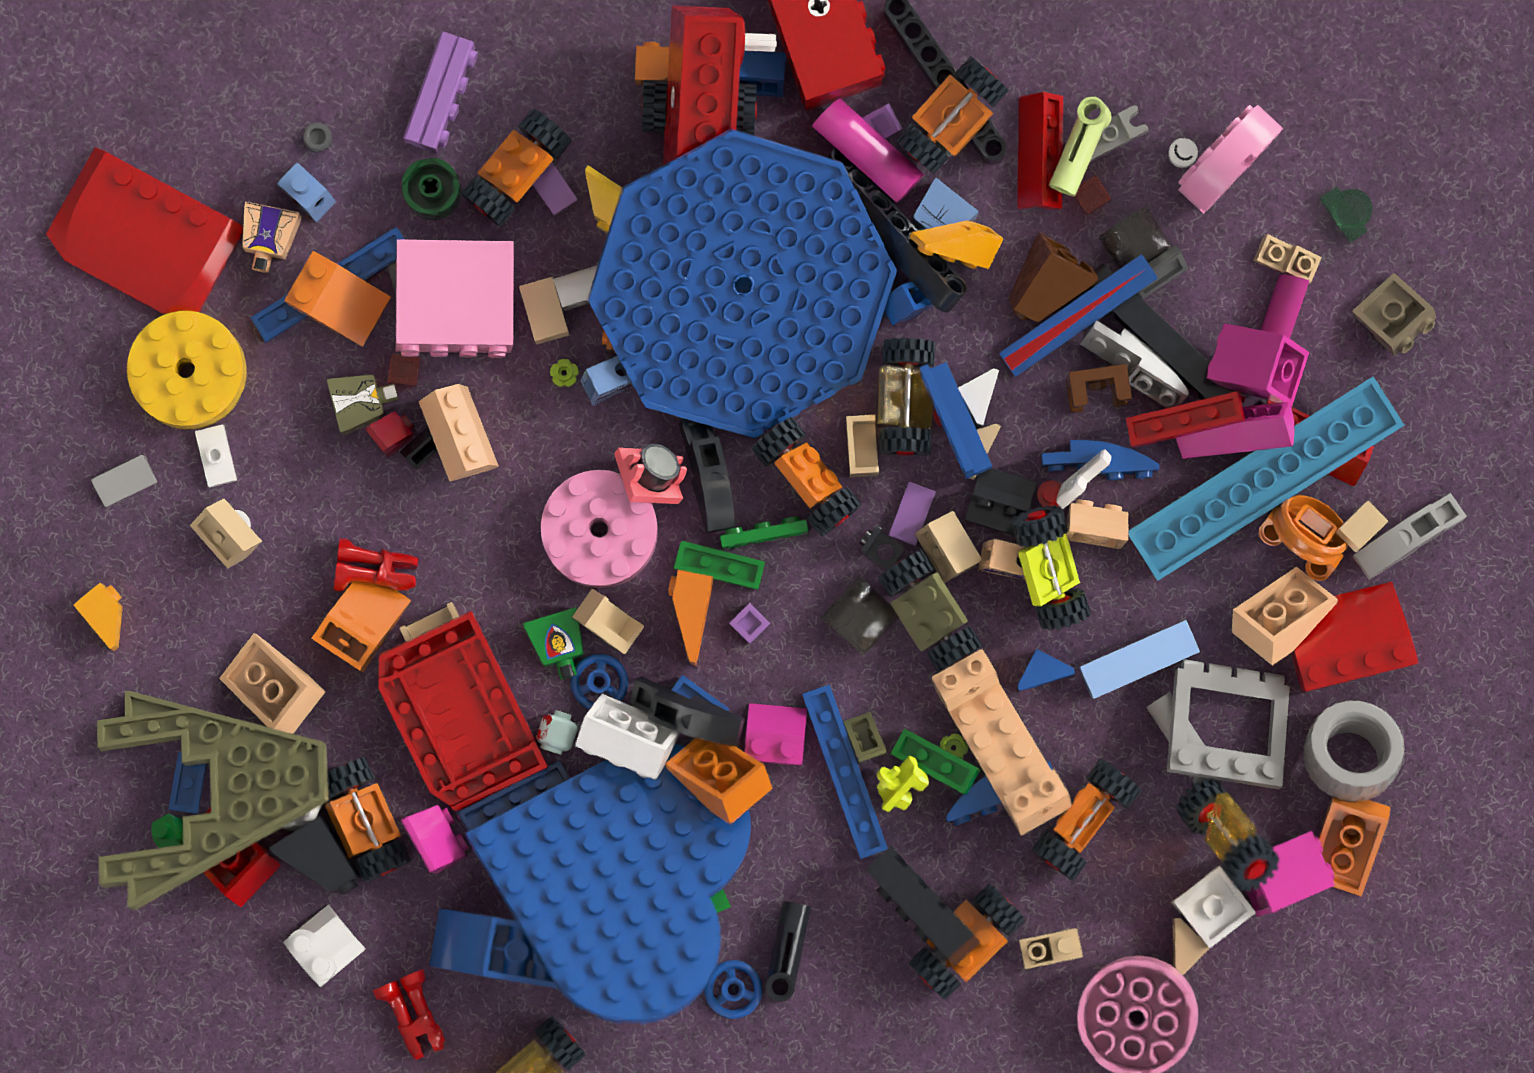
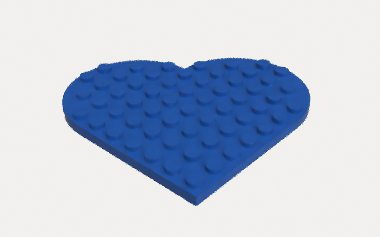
(617, 887)

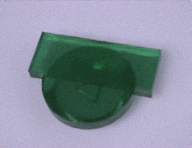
(1349, 210)

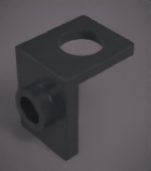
(873, 540)

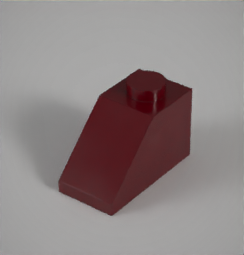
(391, 432)

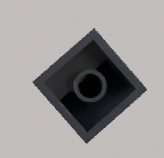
(319, 856)

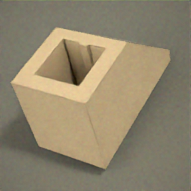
(1050, 948)

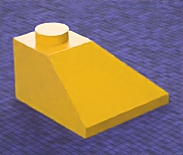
(603, 196)

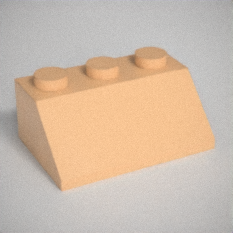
(458, 432)

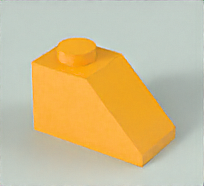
(103, 613)

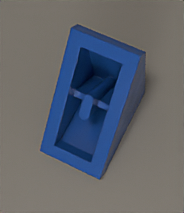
(1043, 670)

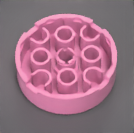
(1228, 157)
(568, 534)
(1144, 986)

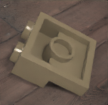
(1395, 315)

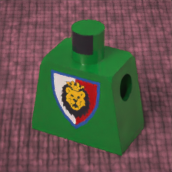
(557, 641)

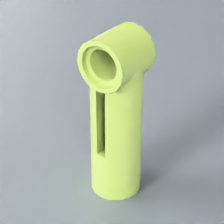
(1080, 146)

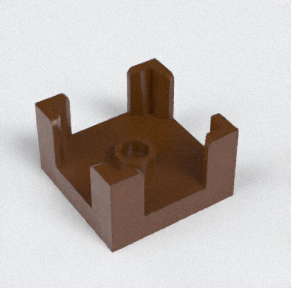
(1097, 379)

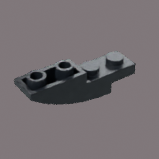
(710, 475)
(685, 715)

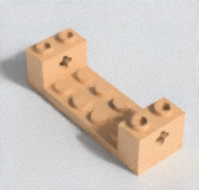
(1001, 742)

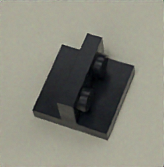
(999, 499)

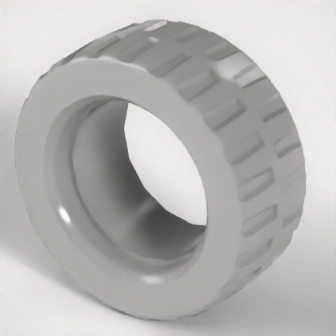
(1372, 725)

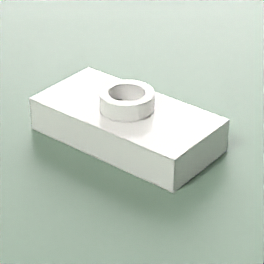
(216, 456)

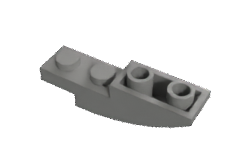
(1145, 367)
(1409, 536)

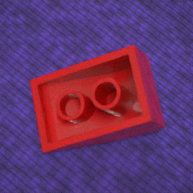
(243, 872)

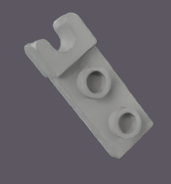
(1119, 132)

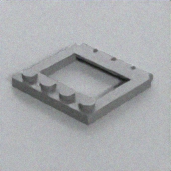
(1224, 763)

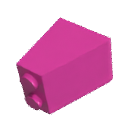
(1257, 363)
(1299, 875)

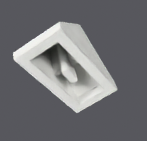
(978, 395)

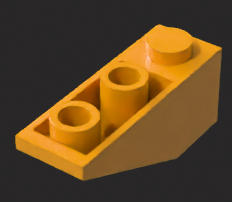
(961, 241)

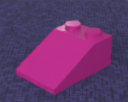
(436, 839)

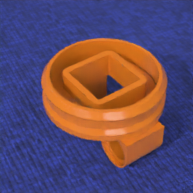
(1320, 554)

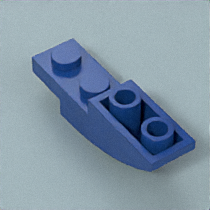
(1122, 461)
(980, 798)

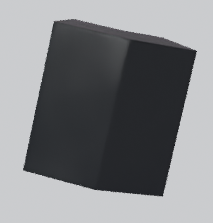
(415, 445)

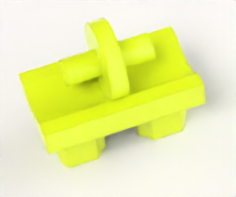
(897, 782)

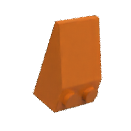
(337, 299)
(691, 601)
(720, 777)
(1352, 840)

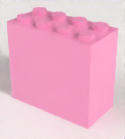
(454, 297)

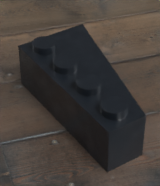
(923, 906)

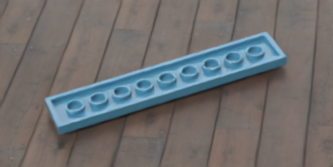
(1265, 479)

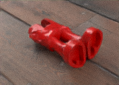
(383, 576)
(424, 1022)

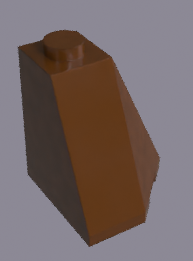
(1049, 279)

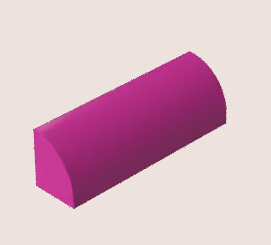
(868, 150)
(1285, 305)
(1264, 428)

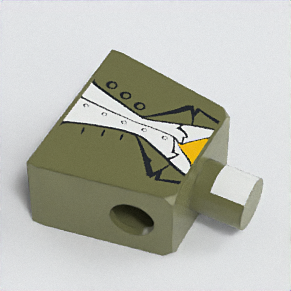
(359, 401)

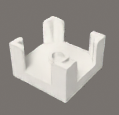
(1213, 907)

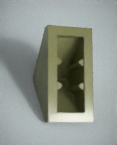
(864, 737)

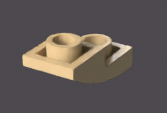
(1287, 258)

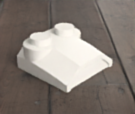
(323, 946)

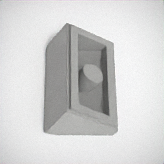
(124, 480)

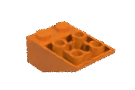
(361, 622)

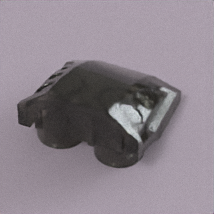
(1133, 237)
(860, 616)

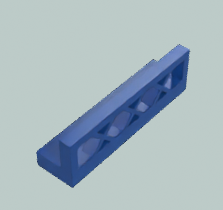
(955, 419)

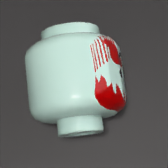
(556, 732)

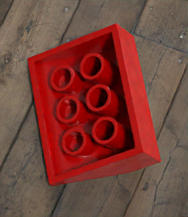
(1356, 640)

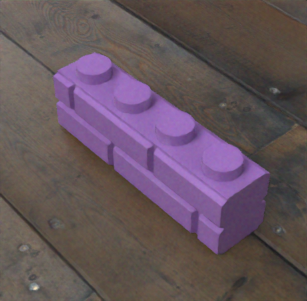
(439, 92)

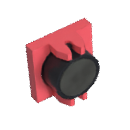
(650, 472)

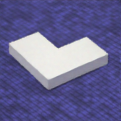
(1077, 482)

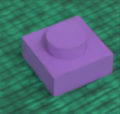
(883, 121)
(749, 623)

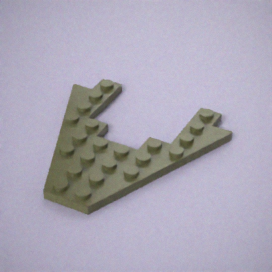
(257, 786)

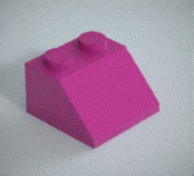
(776, 734)

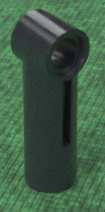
(793, 919)

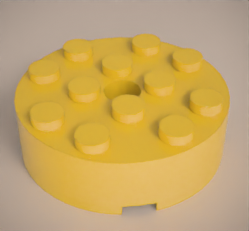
(157, 363)

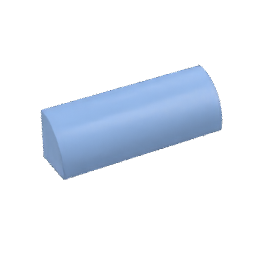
(1139, 659)

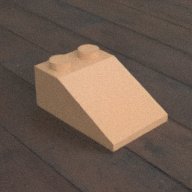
(1097, 525)
(1281, 615)
(271, 685)

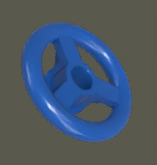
(600, 660)
(754, 997)

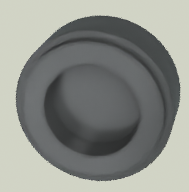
(317, 137)

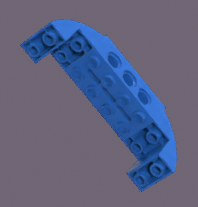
(486, 948)

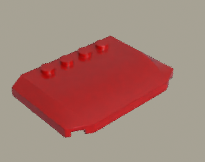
(143, 235)
(458, 713)

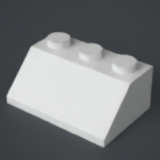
(626, 737)

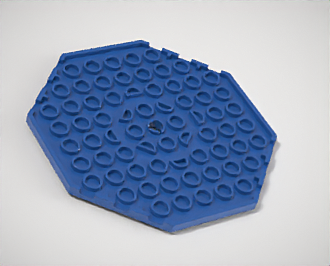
(729, 215)

